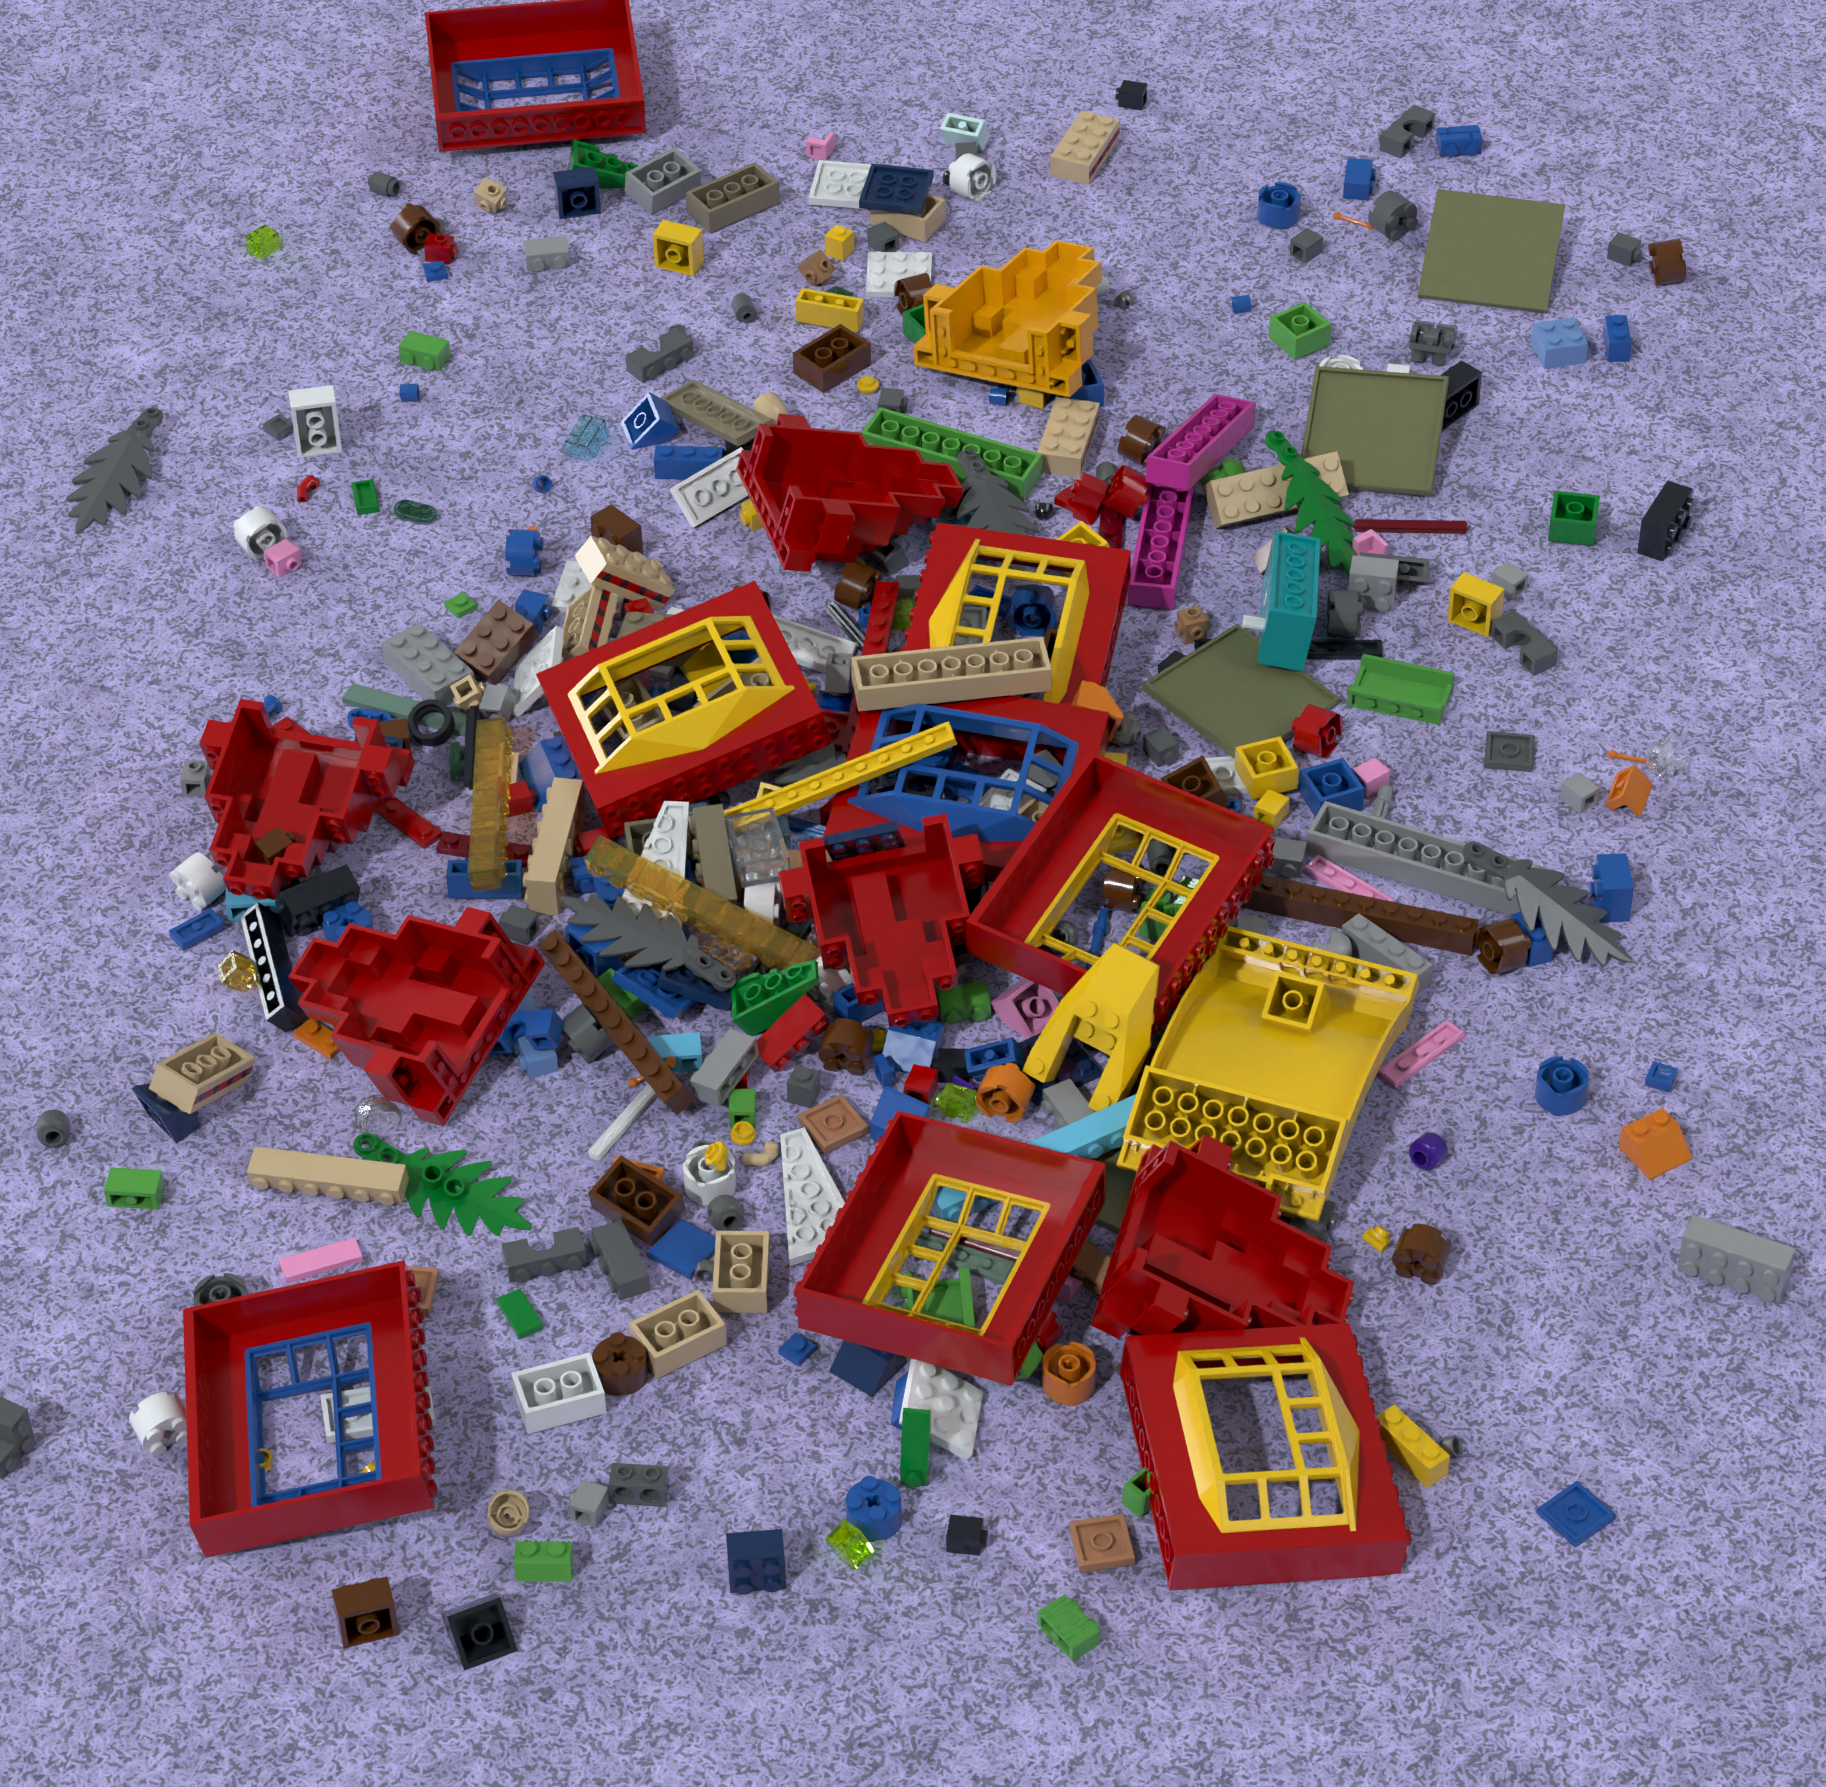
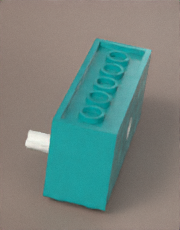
(1287, 601)

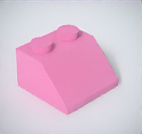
(1026, 1007)

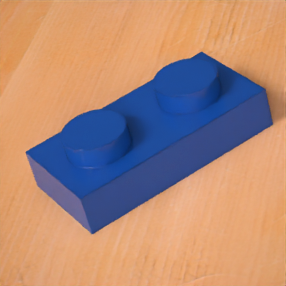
(197, 929)

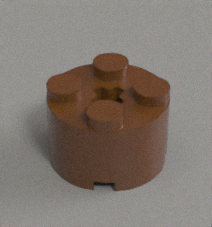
(413, 227)
(1667, 262)
(911, 291)
(1141, 439)
(857, 585)
(1123, 890)
(1502, 946)
(846, 1046)
(1421, 1253)
(621, 1364)

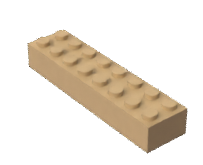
(951, 673)

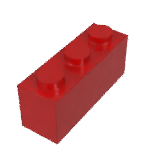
(791, 1033)

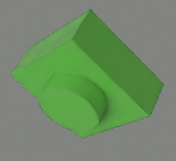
(460, 605)

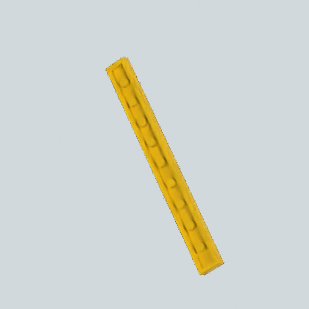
(852, 772)

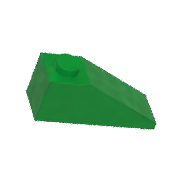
(915, 1447)

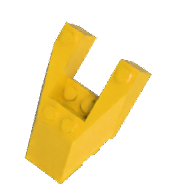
(1111, 1013)

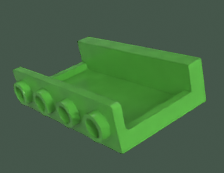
(1401, 689)
(948, 1300)

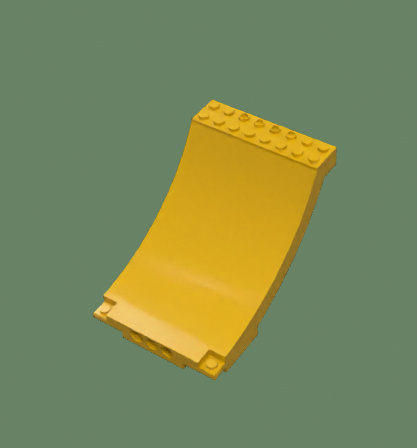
(1272, 1062)

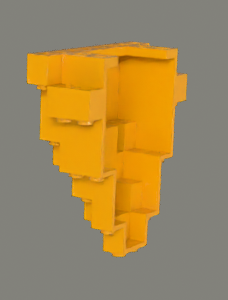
(1017, 322)

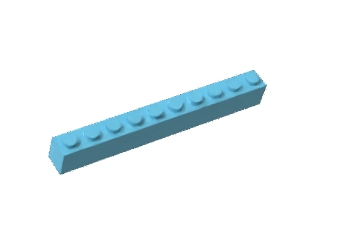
(1082, 1138)

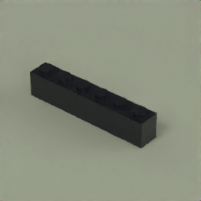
(272, 967)

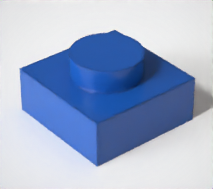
(435, 271)
(884, 1071)
(1661, 1076)
(797, 1349)

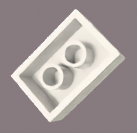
(315, 421)
(558, 1393)

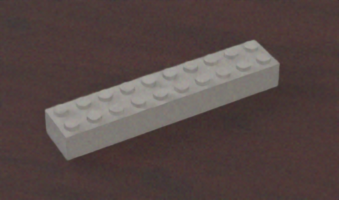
(1405, 856)

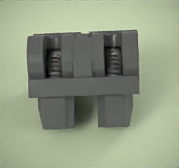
(1427, 338)

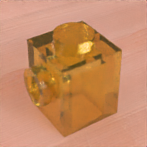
(237, 972)

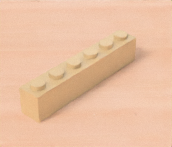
(328, 1175)

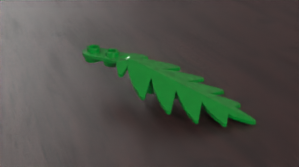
(1314, 503)
(449, 1187)

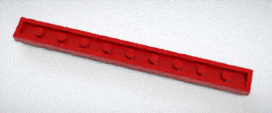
(876, 640)
(390, 809)

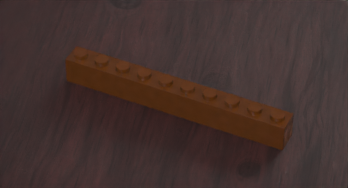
(1337, 907)
(616, 1022)

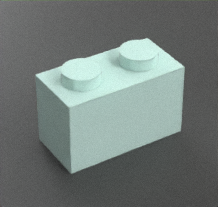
(964, 129)

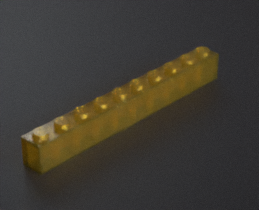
(490, 804)
(696, 905)

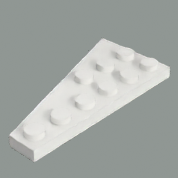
(665, 848)
(808, 1195)

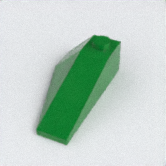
(609, 169)
(764, 998)

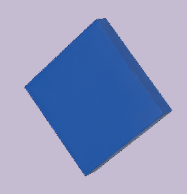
(683, 1248)
(1576, 1514)

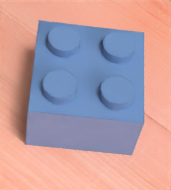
(1559, 343)

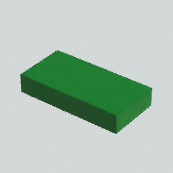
(365, 497)
(519, 1313)

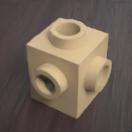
(490, 196)
(468, 693)

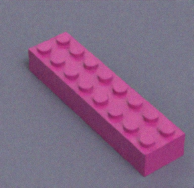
(1200, 442)
(1160, 547)

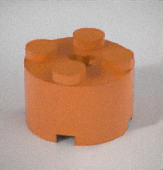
(1004, 1092)
(1069, 1373)

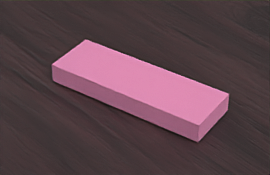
(320, 1260)

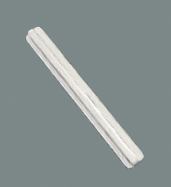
(622, 1123)

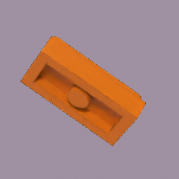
(1629, 788)

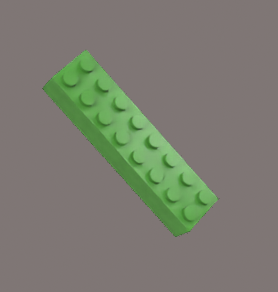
(942, 444)

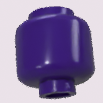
(1428, 1151)

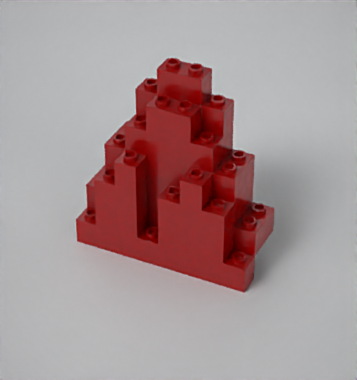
(835, 494)
(292, 780)
(890, 915)
(418, 1002)
(1212, 1254)

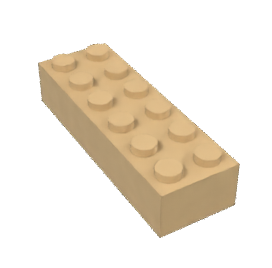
(1263, 492)
(554, 846)

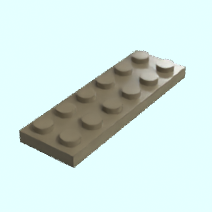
(715, 412)

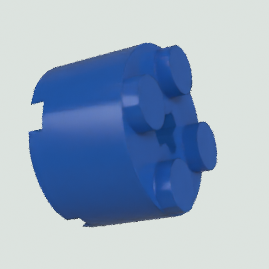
(1279, 205)
(523, 552)
(1032, 610)
(336, 921)
(1561, 1085)
(874, 1508)

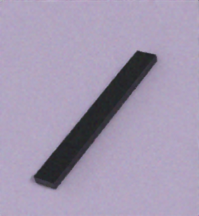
(1333, 648)

